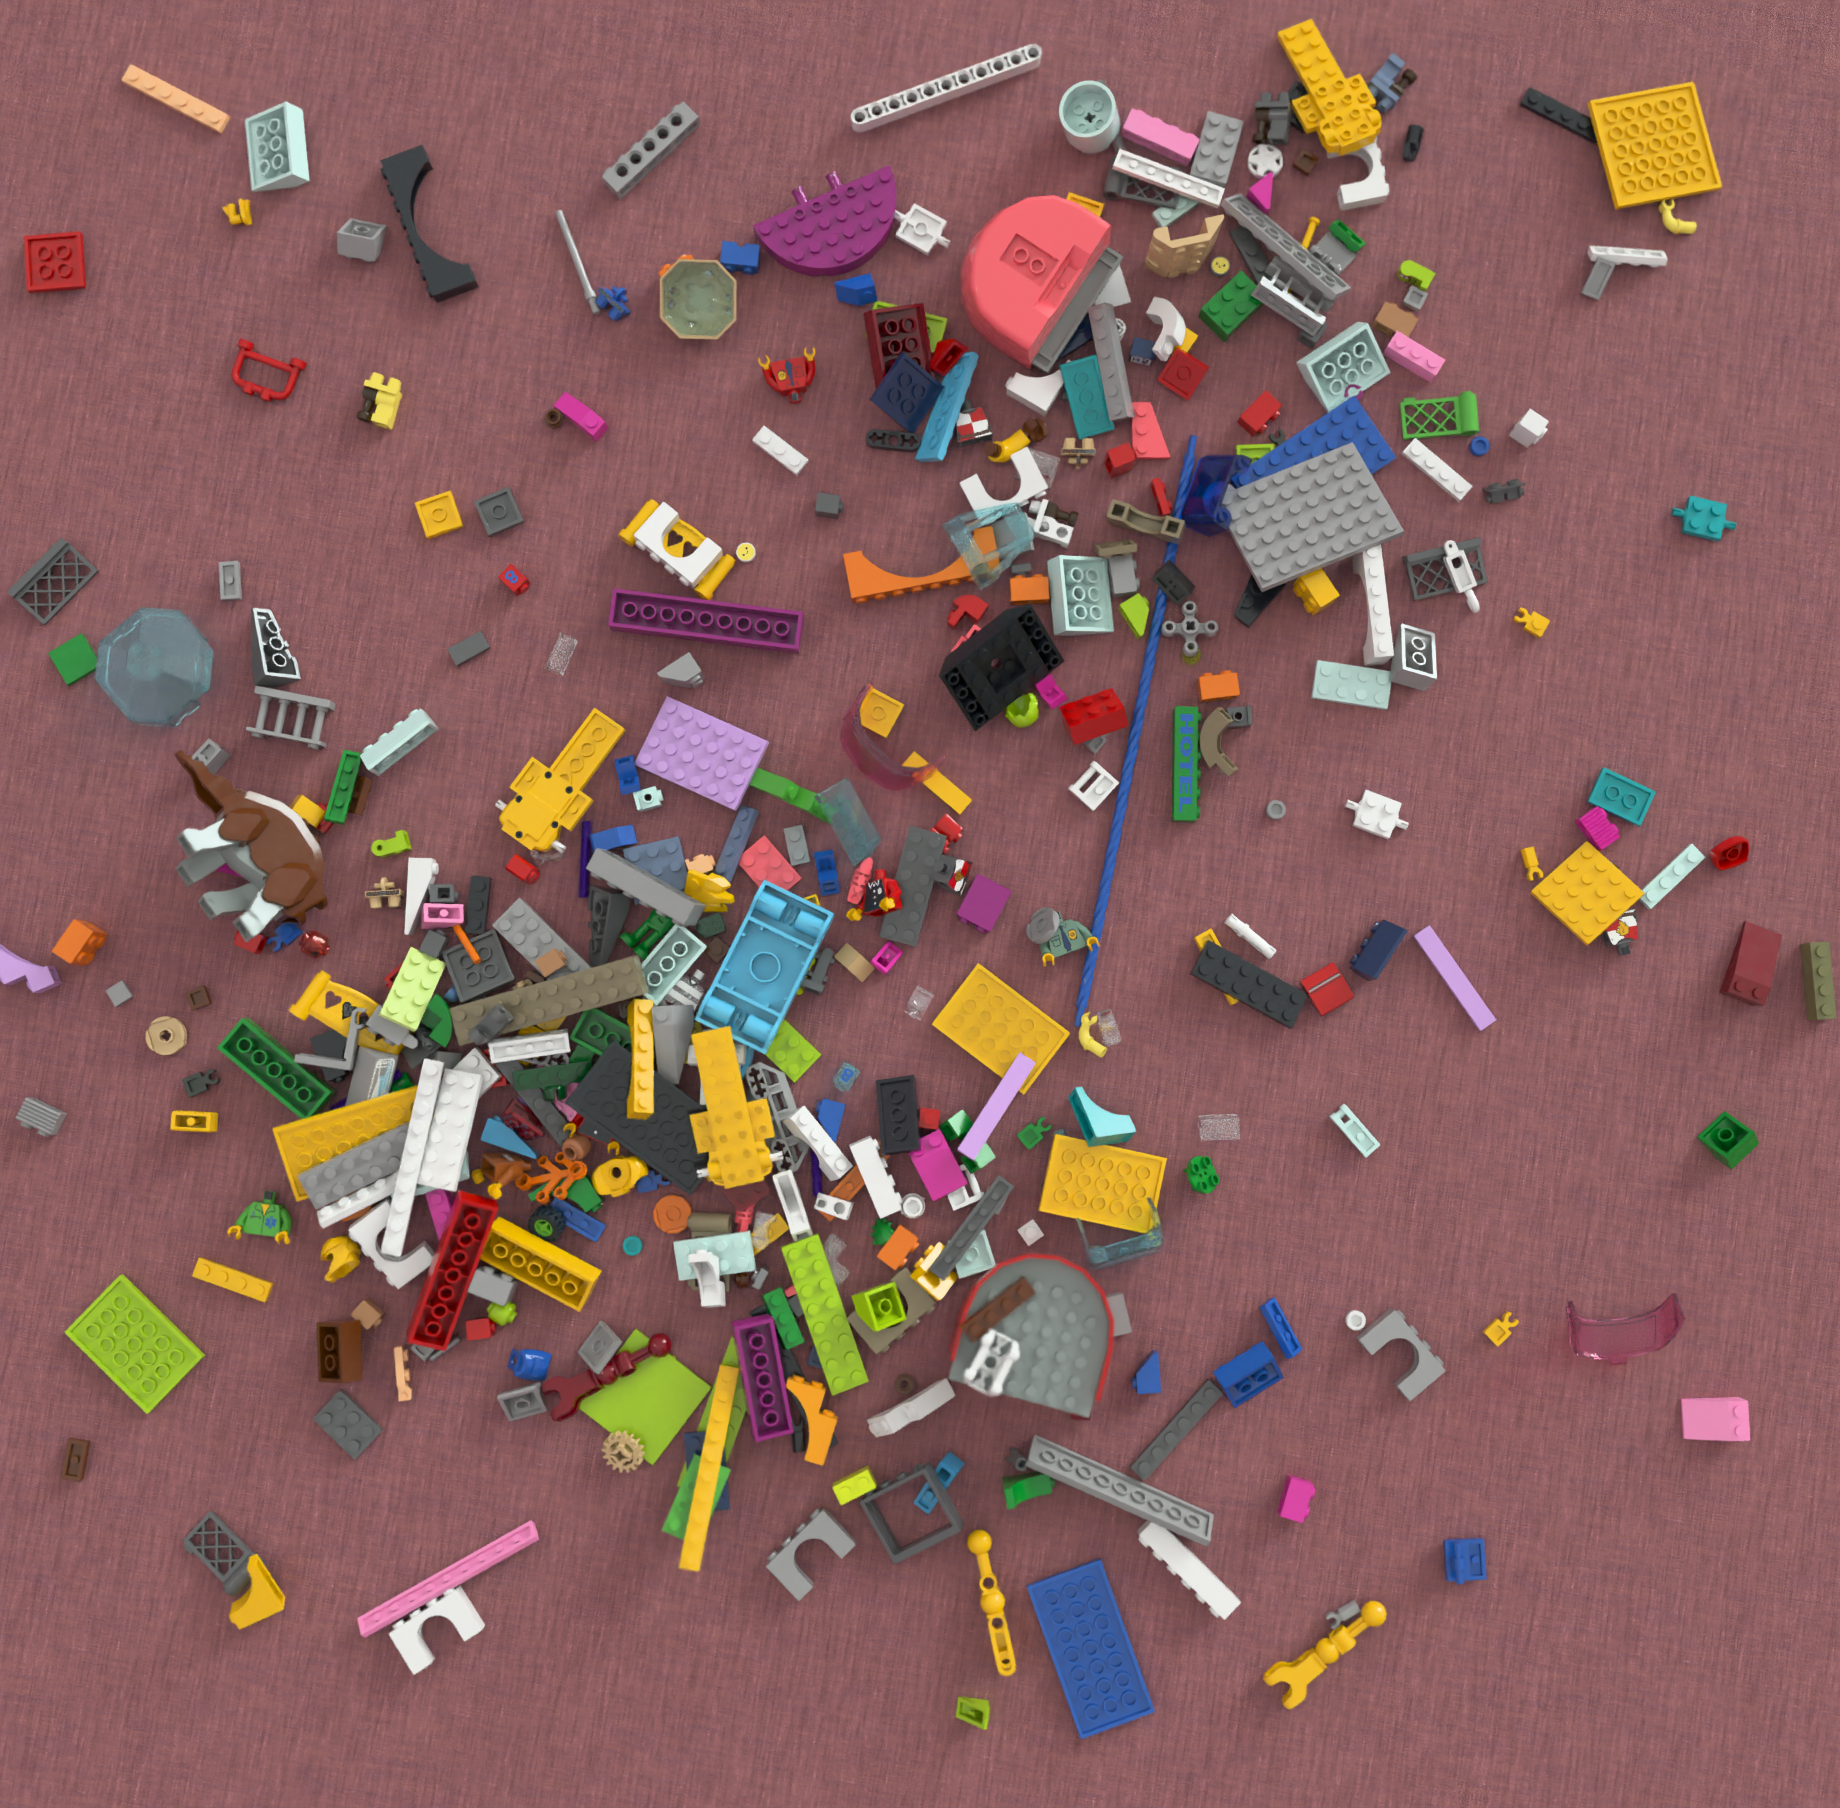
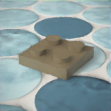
(1109, 549)

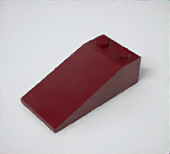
(1752, 965)

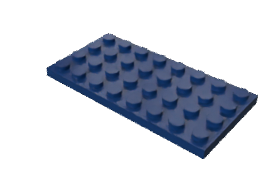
(1335, 429)
(1090, 1648)

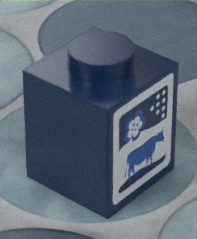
(1142, 351)

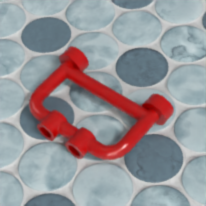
(265, 393)

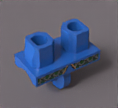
(607, 297)

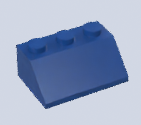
(1248, 1374)

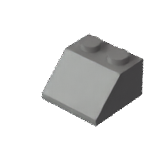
(361, 239)
(682, 673)

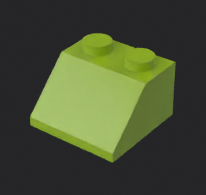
(879, 1306)

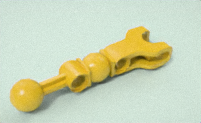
(992, 1602)
(1327, 1651)

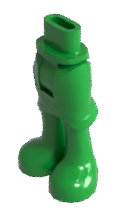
(656, 922)

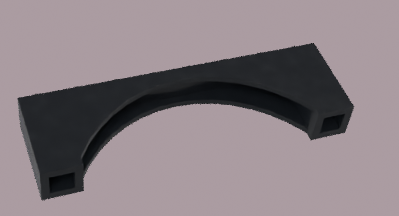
(405, 174)

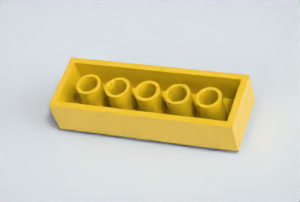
(539, 1264)

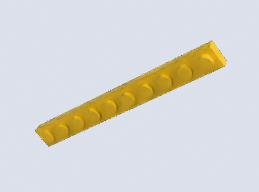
(709, 1468)

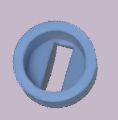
(451, 995)

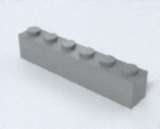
(1111, 362)

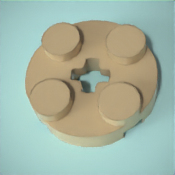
(157, 1029)

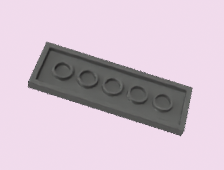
(916, 883)

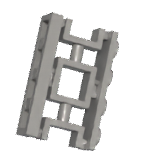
(1288, 305)

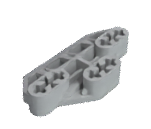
(780, 1129)

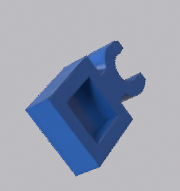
(287, 934)
(650, 1182)

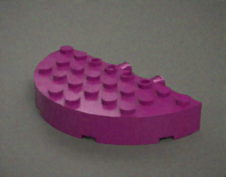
(834, 229)

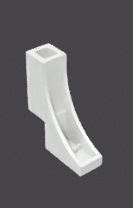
(911, 1409)

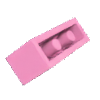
(1413, 356)

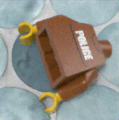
(500, 1169)

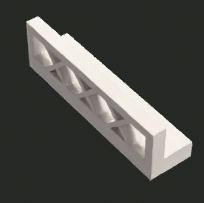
(529, 1045)

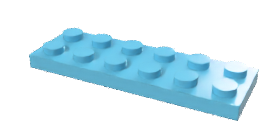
(947, 409)

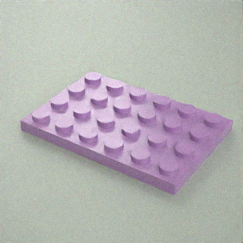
(701, 753)

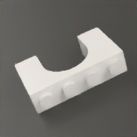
(1369, 191)
(1031, 484)
(689, 568)
(397, 1269)
(408, 1634)

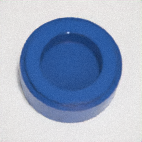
(1479, 446)

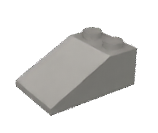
(1414, 658)

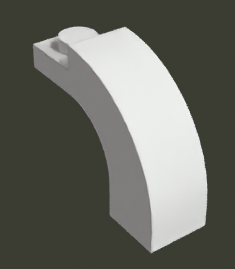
(1173, 330)

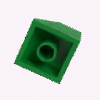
(1728, 1140)

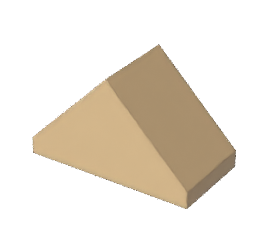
(854, 962)

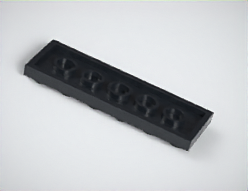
(1249, 984)

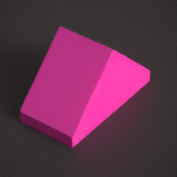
(1261, 193)
(886, 958)

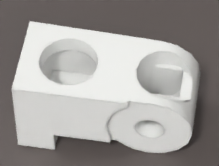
(834, 1206)

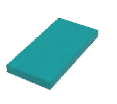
(1086, 396)

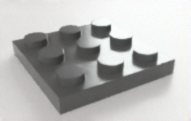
(479, 979)

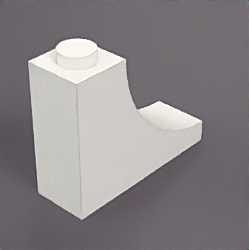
(1035, 392)

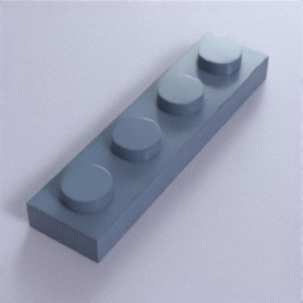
(736, 842)

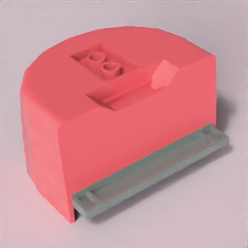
(1036, 276)

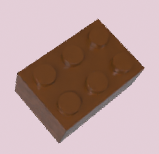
(339, 1351)

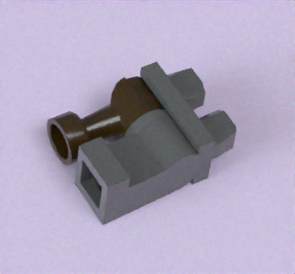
(1275, 114)

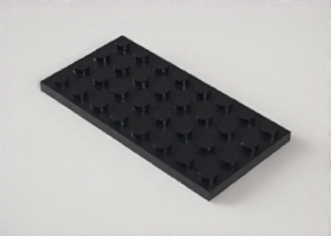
(663, 1138)

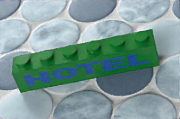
(1184, 764)

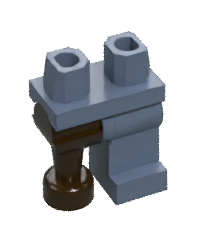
(1383, 85)

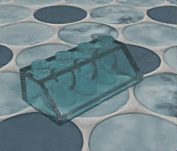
(849, 820)

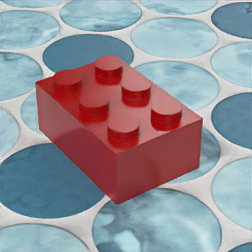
(1093, 716)

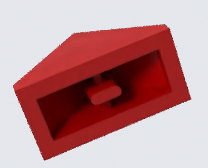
(947, 355)

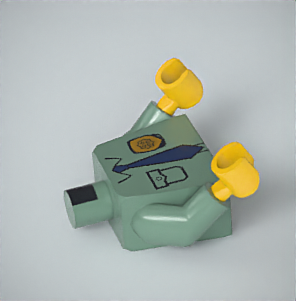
(1068, 938)

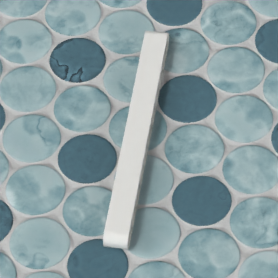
(952, 81)

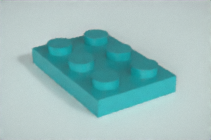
(1621, 796)

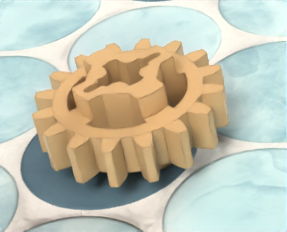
(623, 1451)

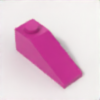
(581, 416)

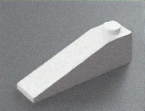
(420, 876)

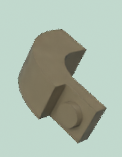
(1210, 741)

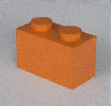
(1029, 590)
(1218, 687)
(897, 1247)

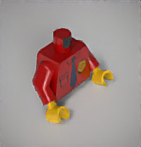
(790, 375)

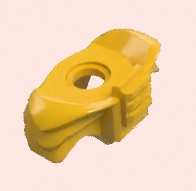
(631, 1169)

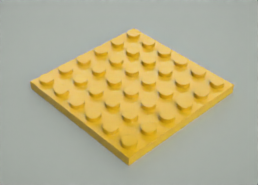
(1654, 145)

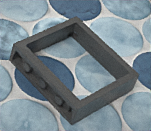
(881, 1527)

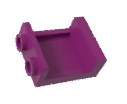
(983, 904)

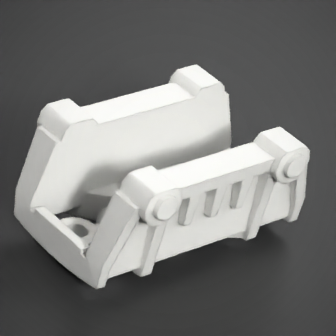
(1001, 1368)

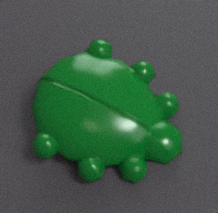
(882, 1231)

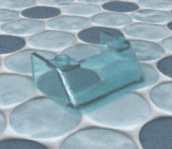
(1124, 1251)

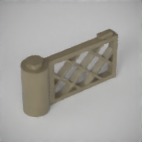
(709, 1225)

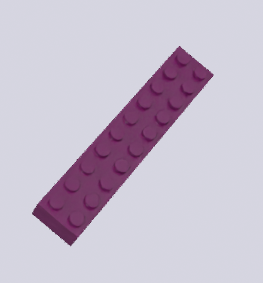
(706, 621)

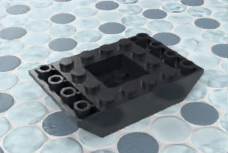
(1023, 656)

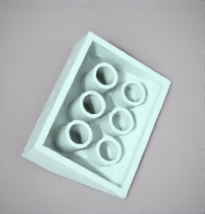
(277, 148)
(1344, 361)
(1080, 595)

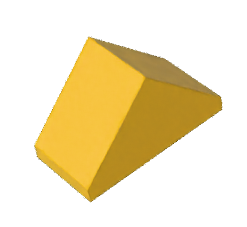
(307, 810)

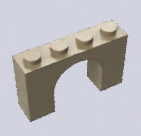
(918, 1302)

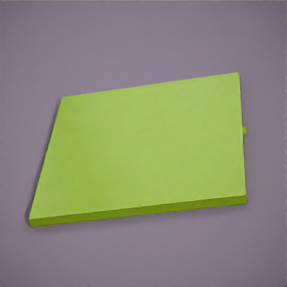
(648, 1402)

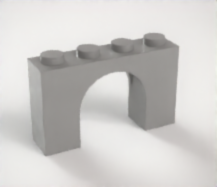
(1425, 1366)
(820, 1526)

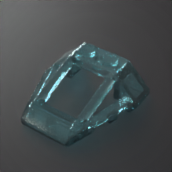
(969, 550)

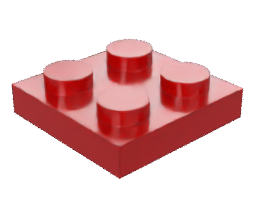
(1183, 373)

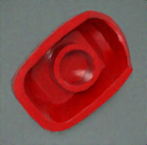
(1730, 853)

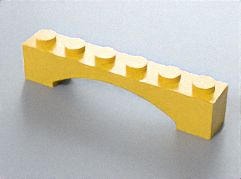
(641, 1086)

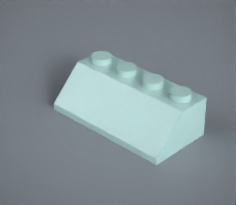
(398, 742)
(670, 961)

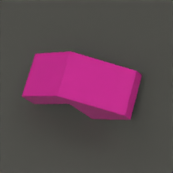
(1050, 692)

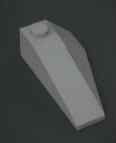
(672, 1038)

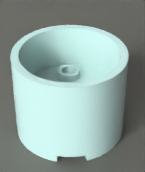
(1086, 102)

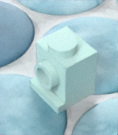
(655, 802)

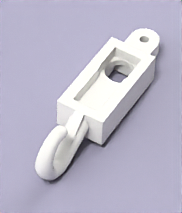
(1461, 577)

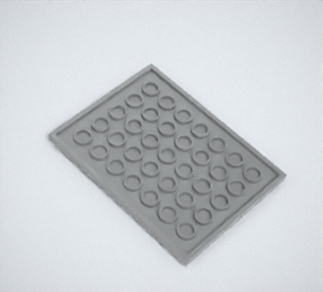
(1309, 517)

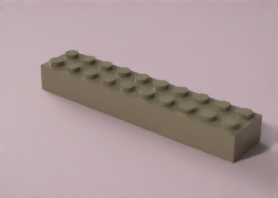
(556, 997)

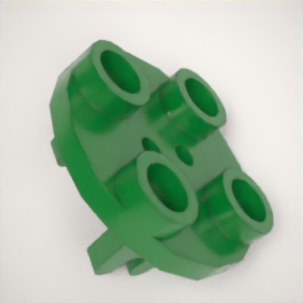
(1201, 1174)

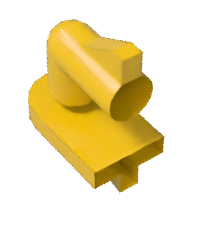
(245, 215)

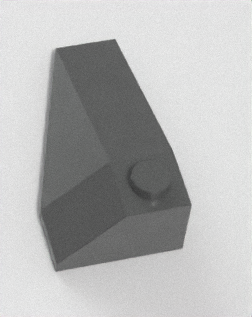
(270, 654)
(608, 913)

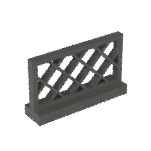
(1437, 554)
(44, 566)

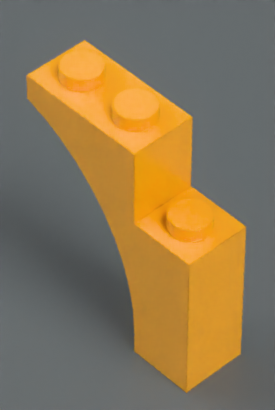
(820, 1423)

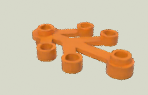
(575, 1171)

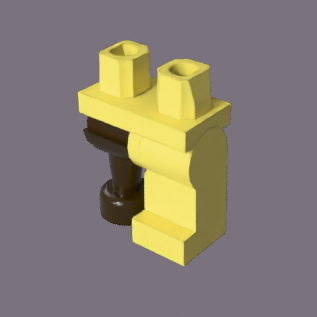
(385, 397)

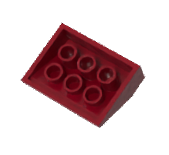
(897, 331)

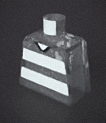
(688, 991)

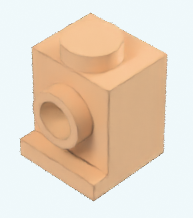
(702, 864)

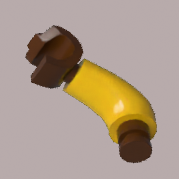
(1001, 450)

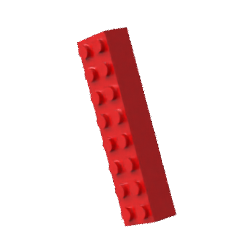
(451, 1270)

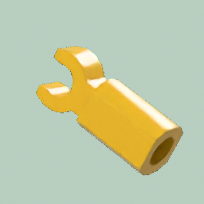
(1531, 862)

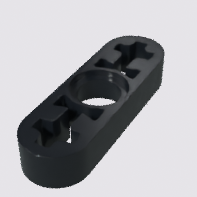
(880, 433)

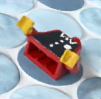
(879, 898)
(590, 1130)

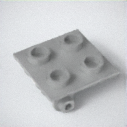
(1332, 253)

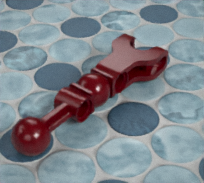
(589, 1382)

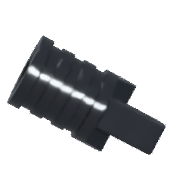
(1412, 142)

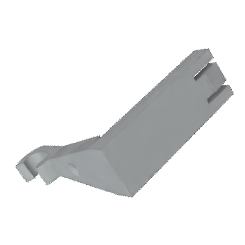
(350, 1051)

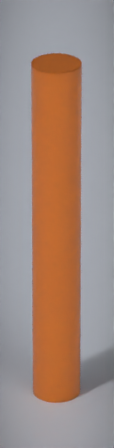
(467, 944)

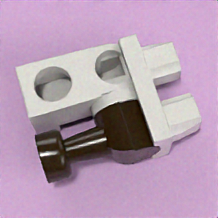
(1046, 523)

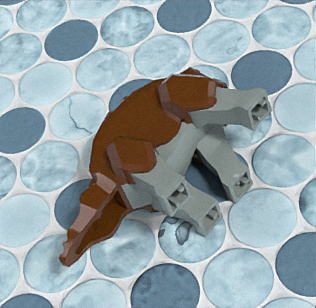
(259, 842)

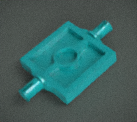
(1704, 518)

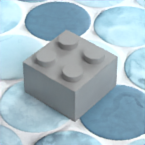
(493, 1285)

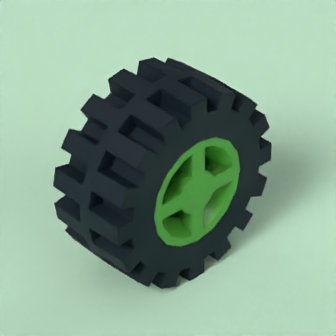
(546, 1223)

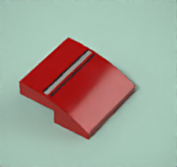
(1327, 989)

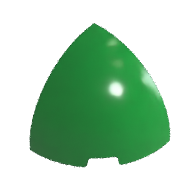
(439, 1020)

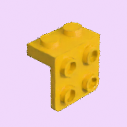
(927, 1279)

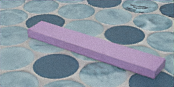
(1454, 978)
(996, 1106)

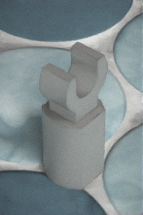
(1343, 1613)

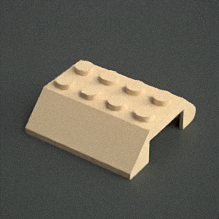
(1184, 254)

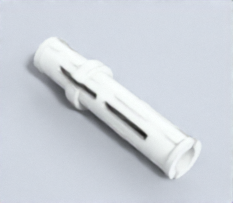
(1246, 933)

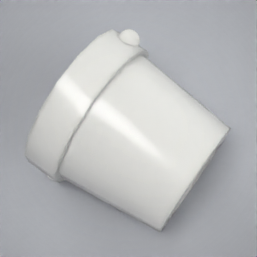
(912, 1205)

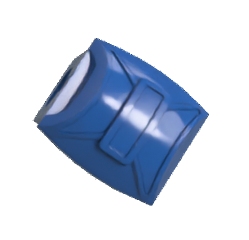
(530, 1364)

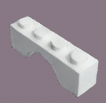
(830, 1157)

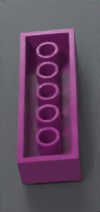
(762, 1377)

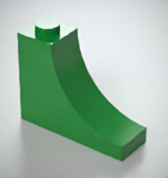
(580, 1191)
(1026, 1486)

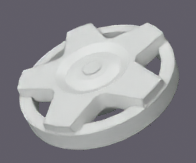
(1265, 160)

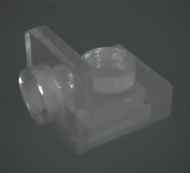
(918, 1003)

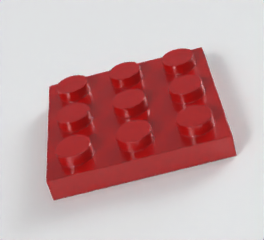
(54, 262)

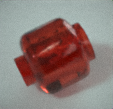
(314, 944)

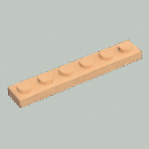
(175, 98)

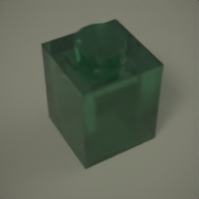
(711, 926)

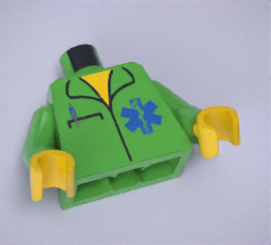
(264, 1219)

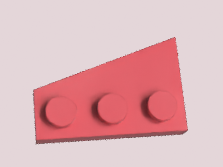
(1146, 433)

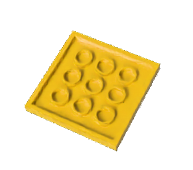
(1587, 893)

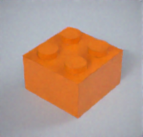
(80, 942)

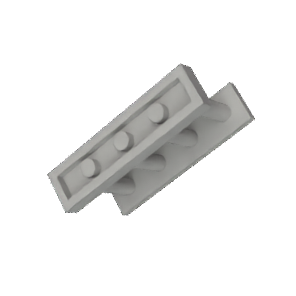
(285, 698)

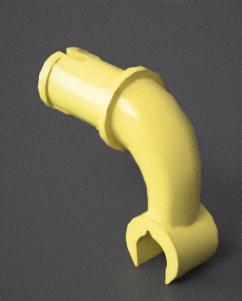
(1675, 225)
(1086, 1040)

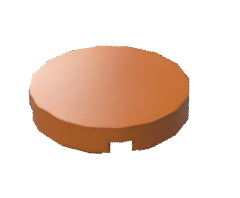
(672, 1213)

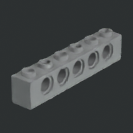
(650, 159)

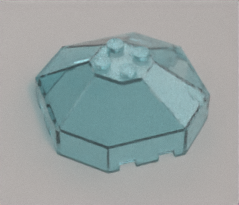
(155, 666)

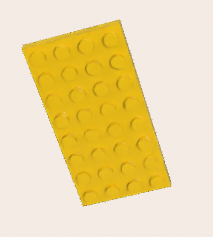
(336, 1131)

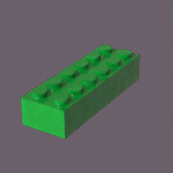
(275, 1069)

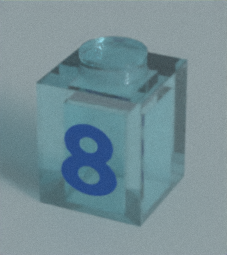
(846, 1076)

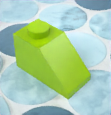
(1135, 614)

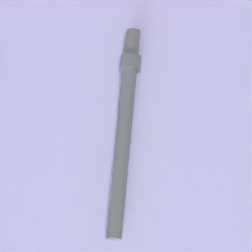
(589, 294)

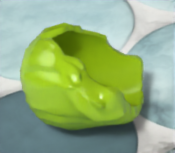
(1023, 711)

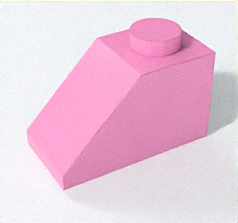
(441, 915)

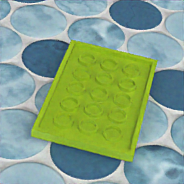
(134, 1344)

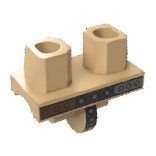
(1070, 450)

